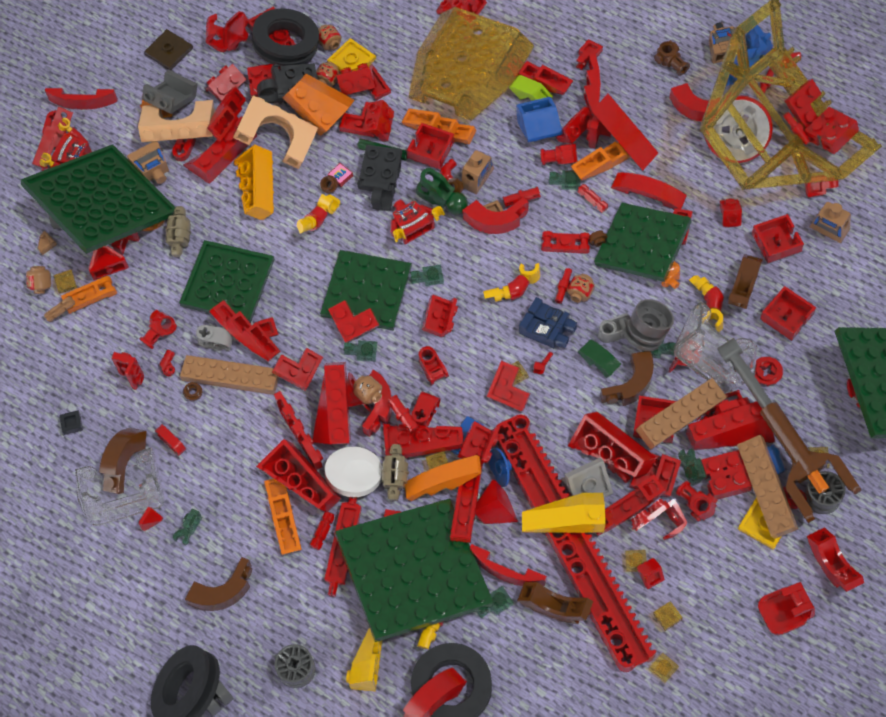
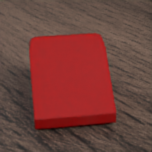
(650, 573)

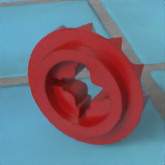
(776, 370)

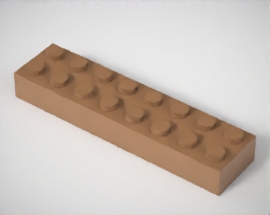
(229, 374)
(681, 413)
(767, 487)

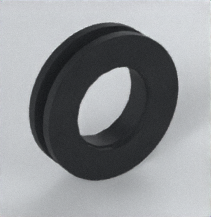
(285, 20)
(466, 658)
(171, 677)

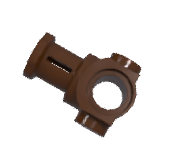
(669, 56)

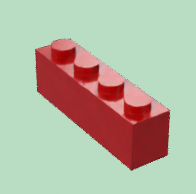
(217, 156)
(333, 415)
(729, 428)
(606, 441)
(295, 472)

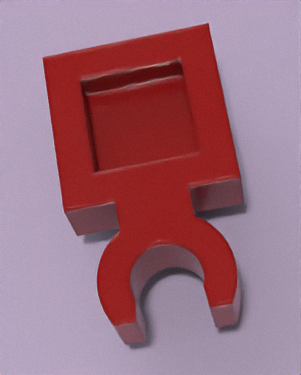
(727, 405)

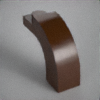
(745, 281)
(638, 385)
(117, 455)
(223, 596)
(554, 605)

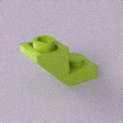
(525, 87)

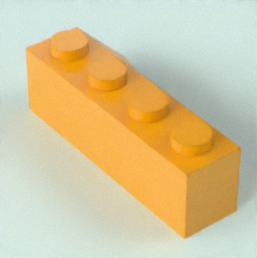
(256, 181)

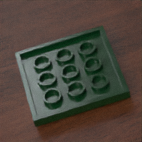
(643, 241)
(227, 275)
(366, 284)

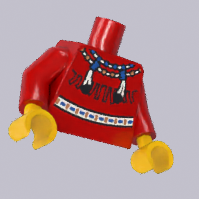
(70, 147)
(413, 220)

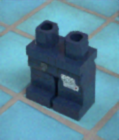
(547, 324)

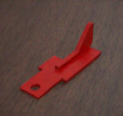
(51, 136)

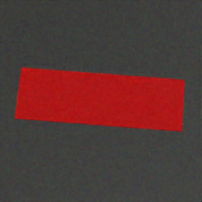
(625, 131)

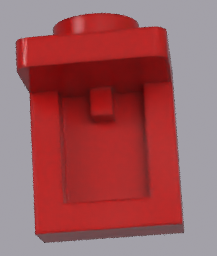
(731, 212)
(120, 245)

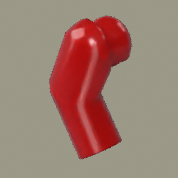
(166, 365)

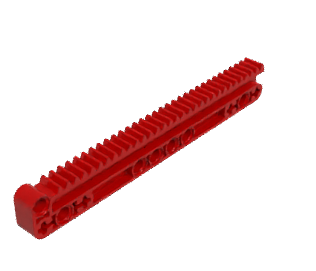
(595, 581)

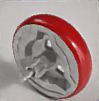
(758, 121)

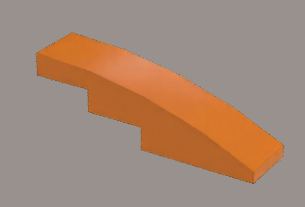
(461, 132)
(600, 161)
(444, 476)
(283, 517)

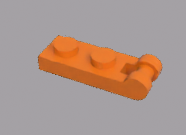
(91, 293)

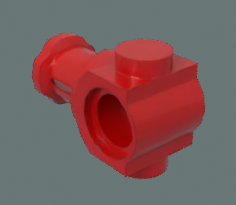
(561, 154)
(156, 329)
(696, 500)

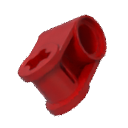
(433, 368)
(425, 408)

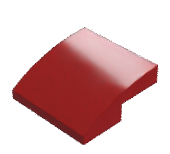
(665, 470)

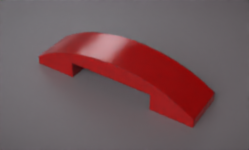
(81, 101)
(650, 188)
(633, 503)
(505, 574)

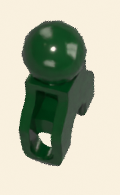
(441, 192)

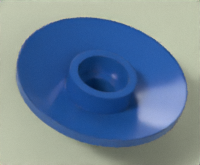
(500, 467)

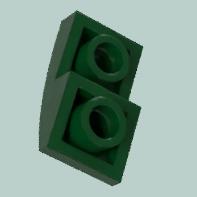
(596, 354)

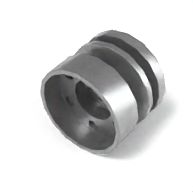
(648, 325)

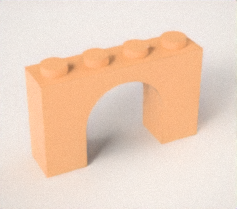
(155, 128)
(299, 131)

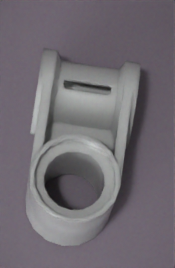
(615, 326)
(214, 338)

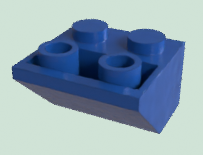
(538, 119)

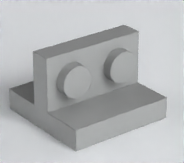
(588, 479)

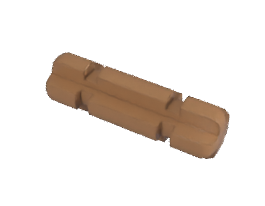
(59, 309)

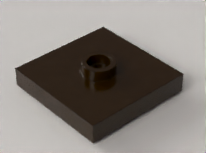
(168, 49)

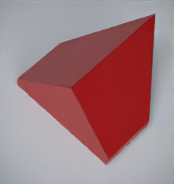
(106, 262)
(495, 506)

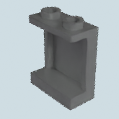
(172, 93)

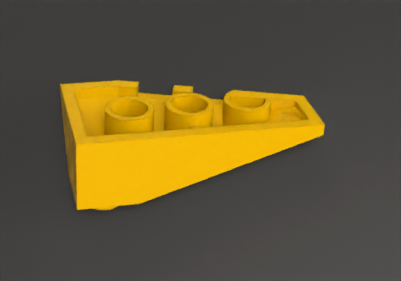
(569, 515)
(365, 665)

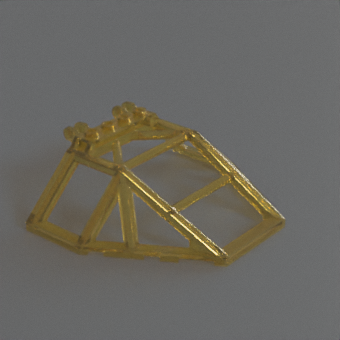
(789, 77)

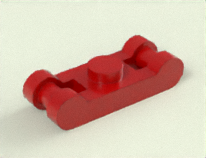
(565, 242)

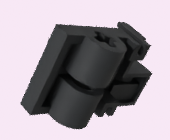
(283, 80)
(379, 174)

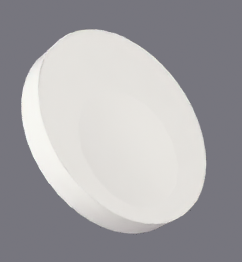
(353, 471)

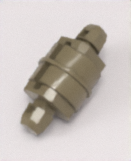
(178, 231)
(394, 468)

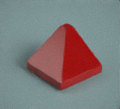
(268, 326)
(149, 519)

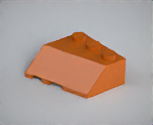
(317, 102)

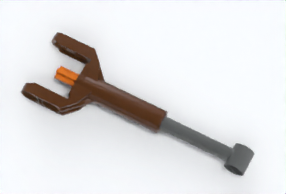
(804, 462)

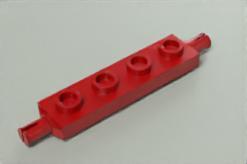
(336, 569)

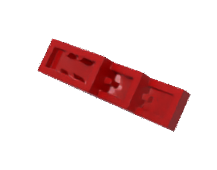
(550, 79)
(592, 90)
(226, 113)
(249, 335)

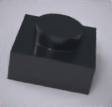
(71, 422)

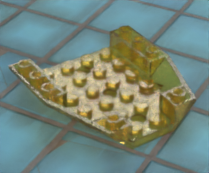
(480, 79)

